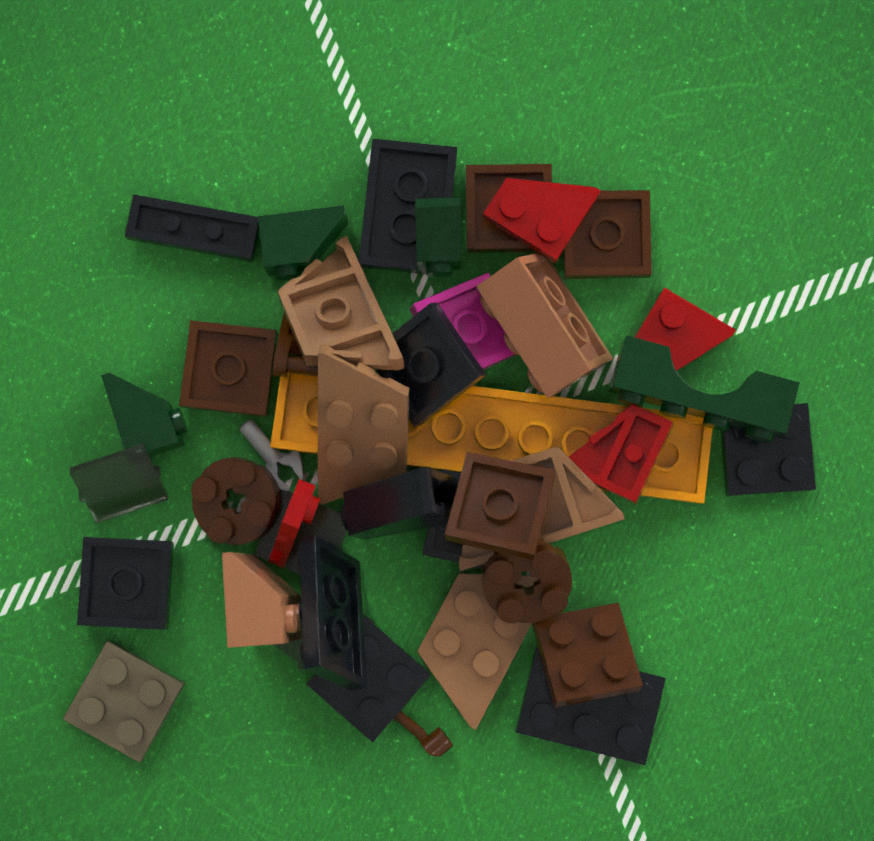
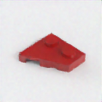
(540, 213)
(624, 452)

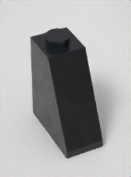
(399, 504)

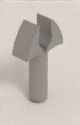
(270, 455)

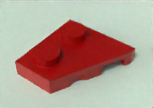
(682, 328)
(300, 509)

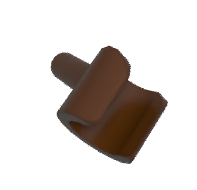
(434, 744)

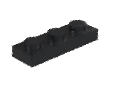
(192, 228)

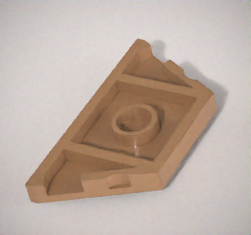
(338, 309)
(358, 426)
(572, 509)
(471, 646)

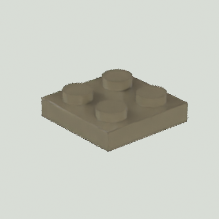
(124, 701)

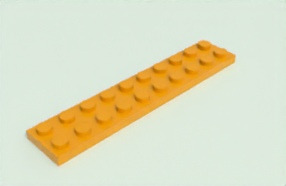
(509, 428)

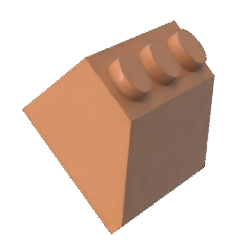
(543, 323)
(258, 603)

